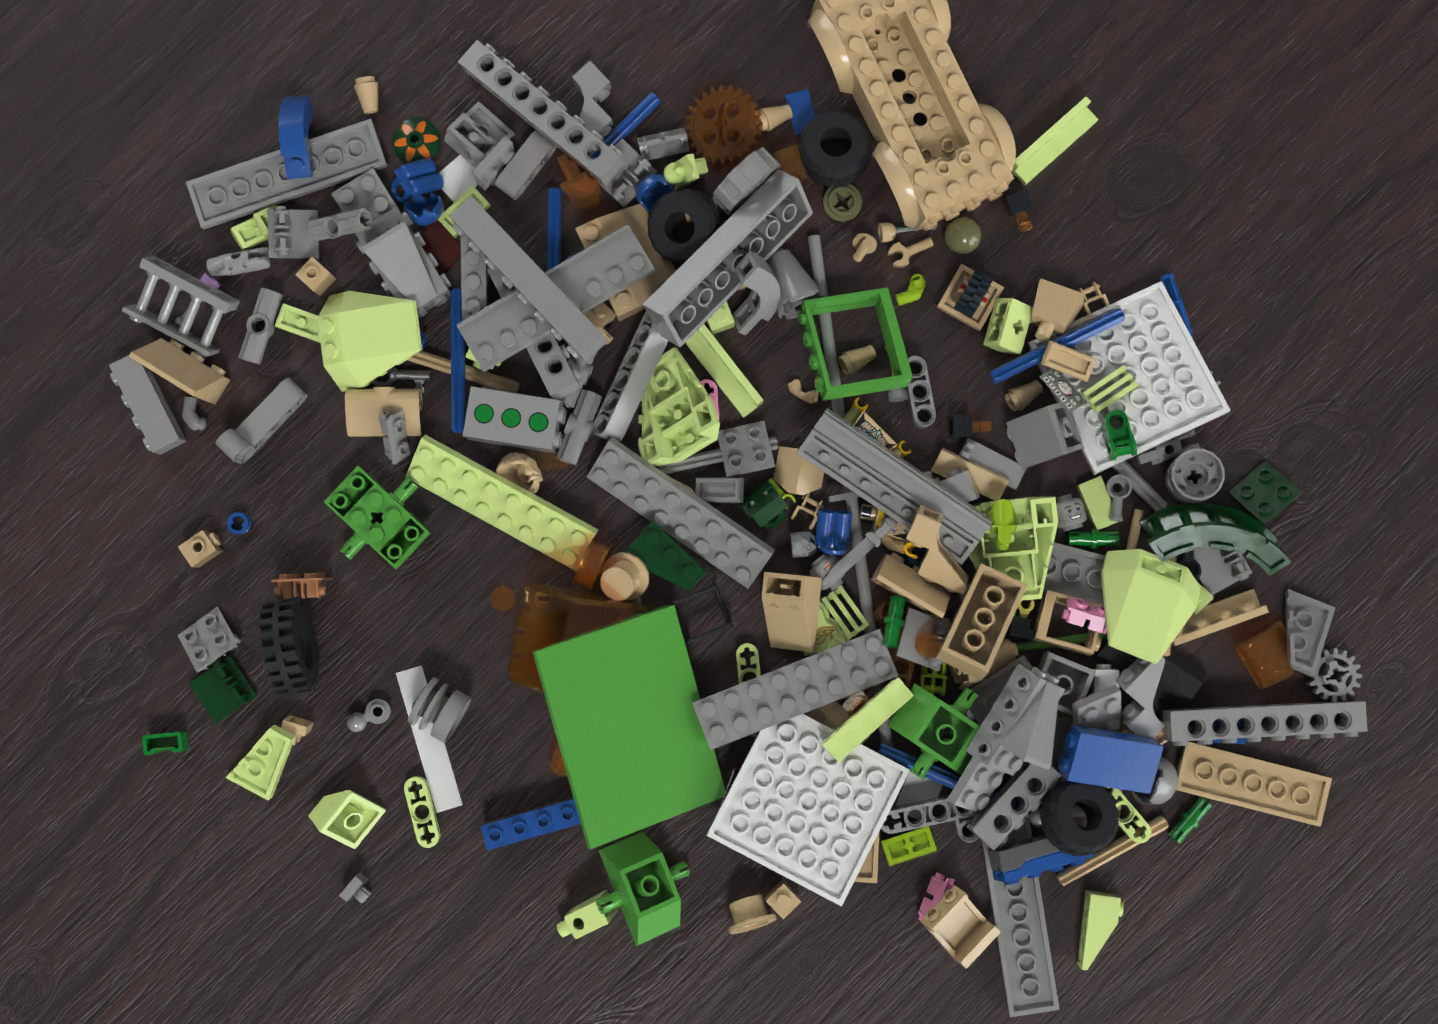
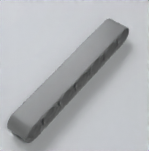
(630, 380)

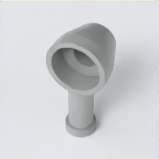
(1125, 489)

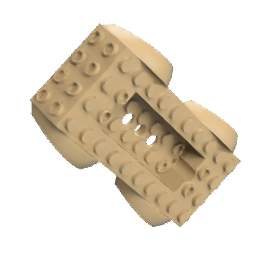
(965, 145)

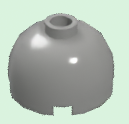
(1163, 786)

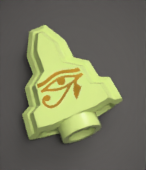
(826, 629)

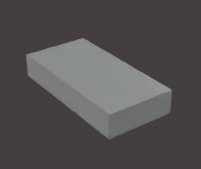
(720, 490)

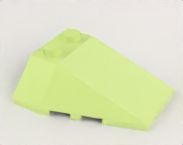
(366, 336)
(676, 413)
(1029, 546)

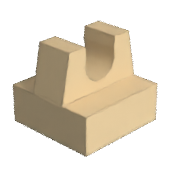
(297, 727)

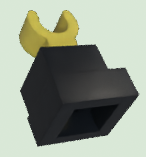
(1020, 626)

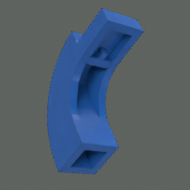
(294, 124)

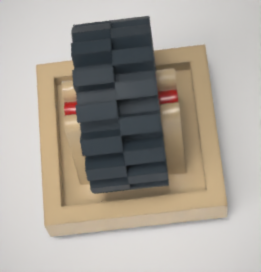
(970, 297)

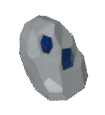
(802, 544)

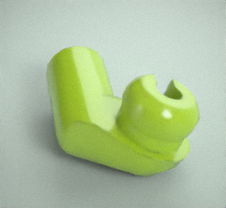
(913, 292)

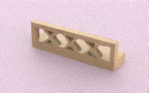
(1221, 615)

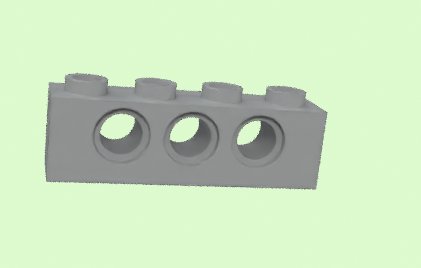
(1000, 804)

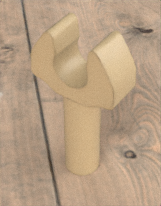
(908, 251)

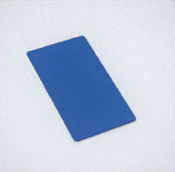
(801, 109)

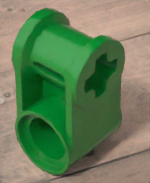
(1118, 437)

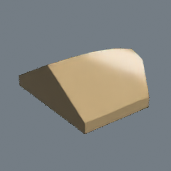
(796, 473)

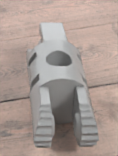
(239, 262)
(1158, 455)

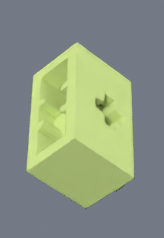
(1008, 326)

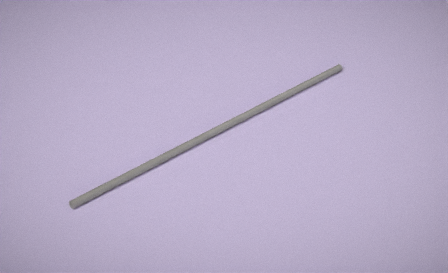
(851, 504)

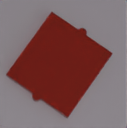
(441, 245)

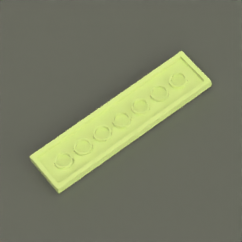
(500, 502)

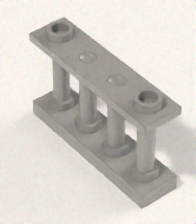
(199, 293)

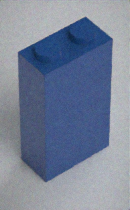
(1110, 759)

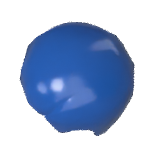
(651, 190)
(423, 209)

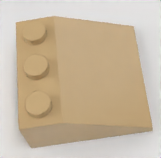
(183, 369)
(905, 582)

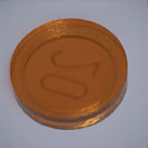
(502, 599)
(928, 644)

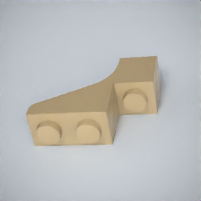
(937, 562)

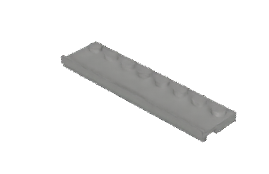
(584, 278)
(891, 482)

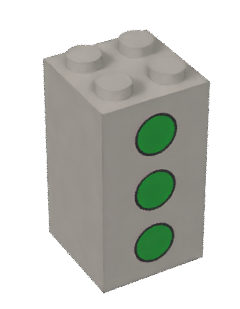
(514, 420)

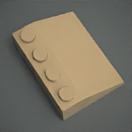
(631, 299)

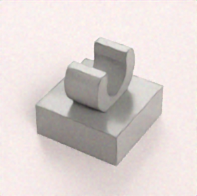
(356, 889)

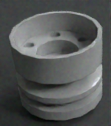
(1199, 464)
(439, 709)

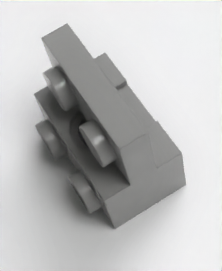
(476, 134)

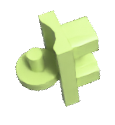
(685, 171)

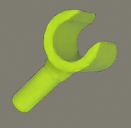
(781, 492)

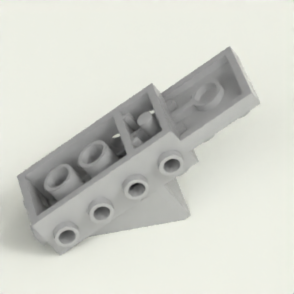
(393, 245)
(1023, 735)

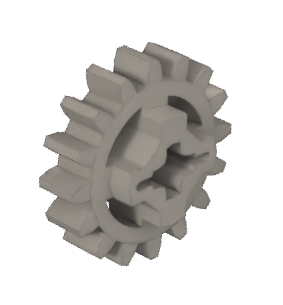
(1338, 682)

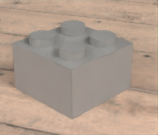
(1071, 676)

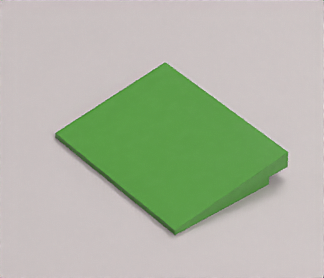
(629, 724)

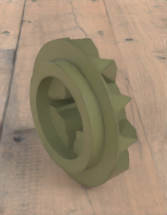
(844, 192)

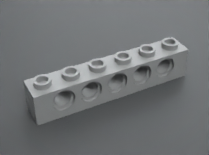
(558, 383)

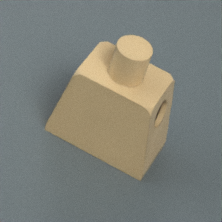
(1054, 309)

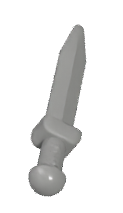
(872, 539)

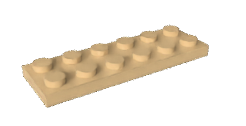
(1253, 783)

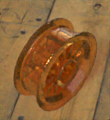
(592, 564)

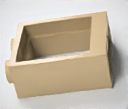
(1042, 623)

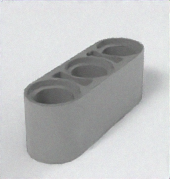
(525, 165)
(917, 404)

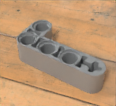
(262, 422)
(926, 818)

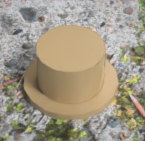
(624, 577)
(749, 914)

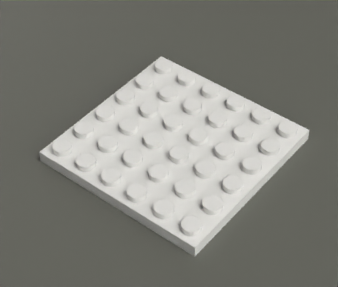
(1159, 353)
(805, 809)

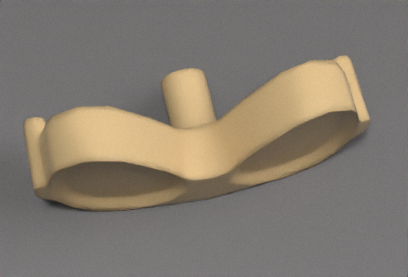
(796, 389)

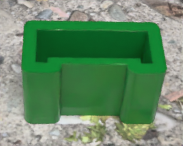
(157, 742)

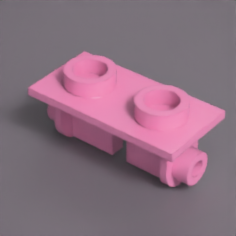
(1079, 610)
(937, 888)

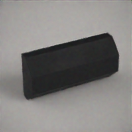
(1178, 680)

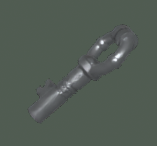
(394, 374)

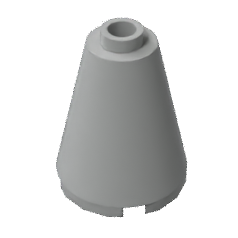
(793, 283)

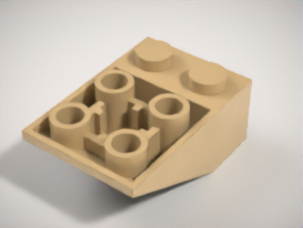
(791, 610)

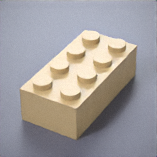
(981, 622)

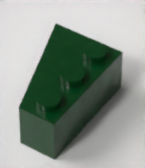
(666, 558)

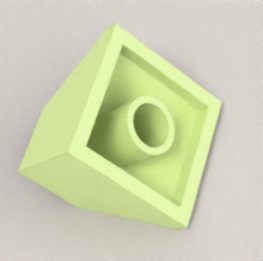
(346, 817)

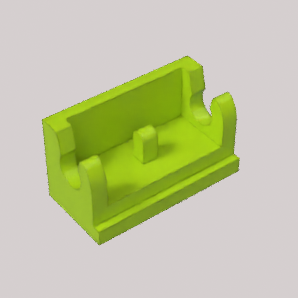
(908, 846)

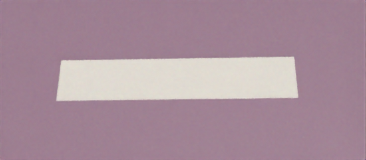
(431, 751)

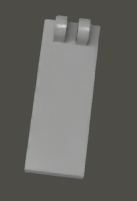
(993, 461)

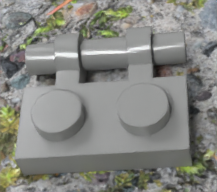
(494, 163)

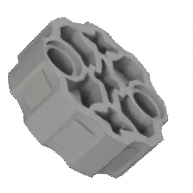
(745, 180)

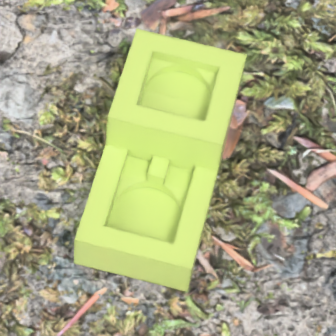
(253, 230)

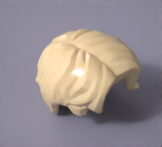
(521, 471)

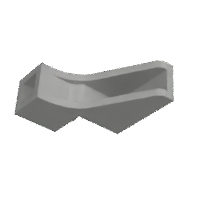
(594, 88)
(1141, 684)

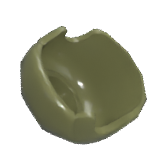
(962, 235)

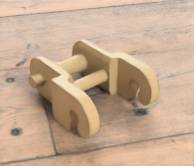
(1095, 287)
(814, 503)

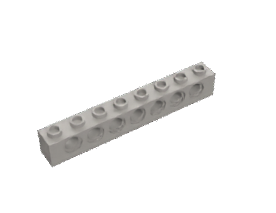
(476, 62)
(1351, 713)

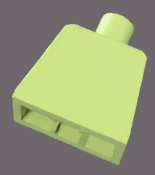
(585, 918)

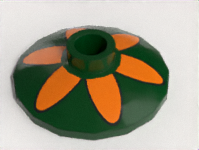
(426, 147)

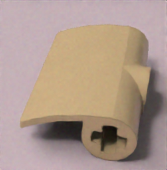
(365, 406)

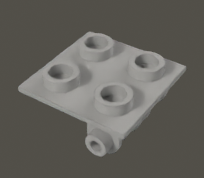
(624, 183)
(288, 234)
(745, 449)
(1220, 568)
(914, 626)
(208, 639)

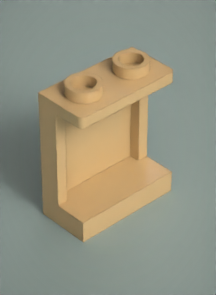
(959, 927)

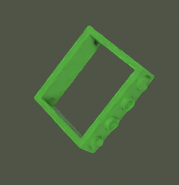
(891, 333)

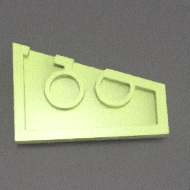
(264, 763)

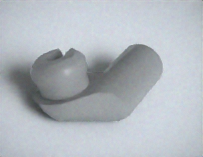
(190, 416)

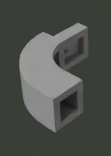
(764, 296)

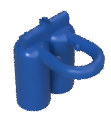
(416, 179)
(833, 531)

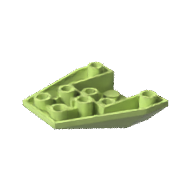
(1146, 602)

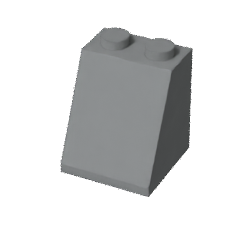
(1044, 435)

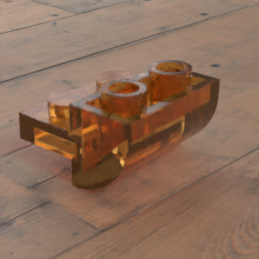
(579, 188)
(1266, 655)

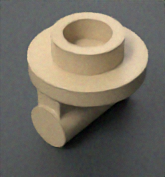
(863, 244)

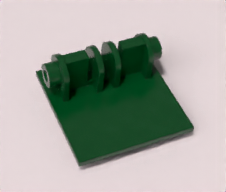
(1264, 492)
(223, 689)

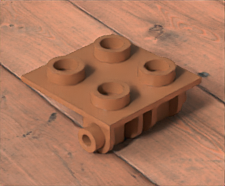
(310, 585)

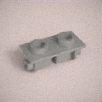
(663, 144)
(396, 441)

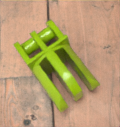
(1003, 522)
(933, 674)

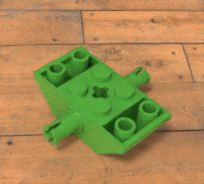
(358, 503)
(922, 720)
(646, 910)

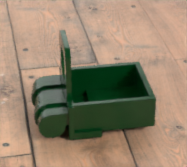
(764, 505)

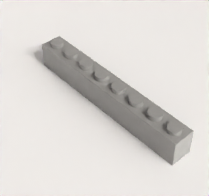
(528, 279)

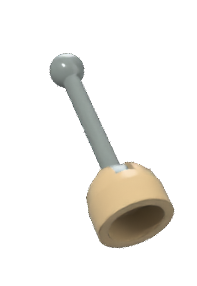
(888, 231)

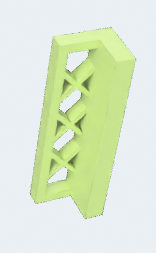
(1054, 142)
(724, 371)
(867, 719)

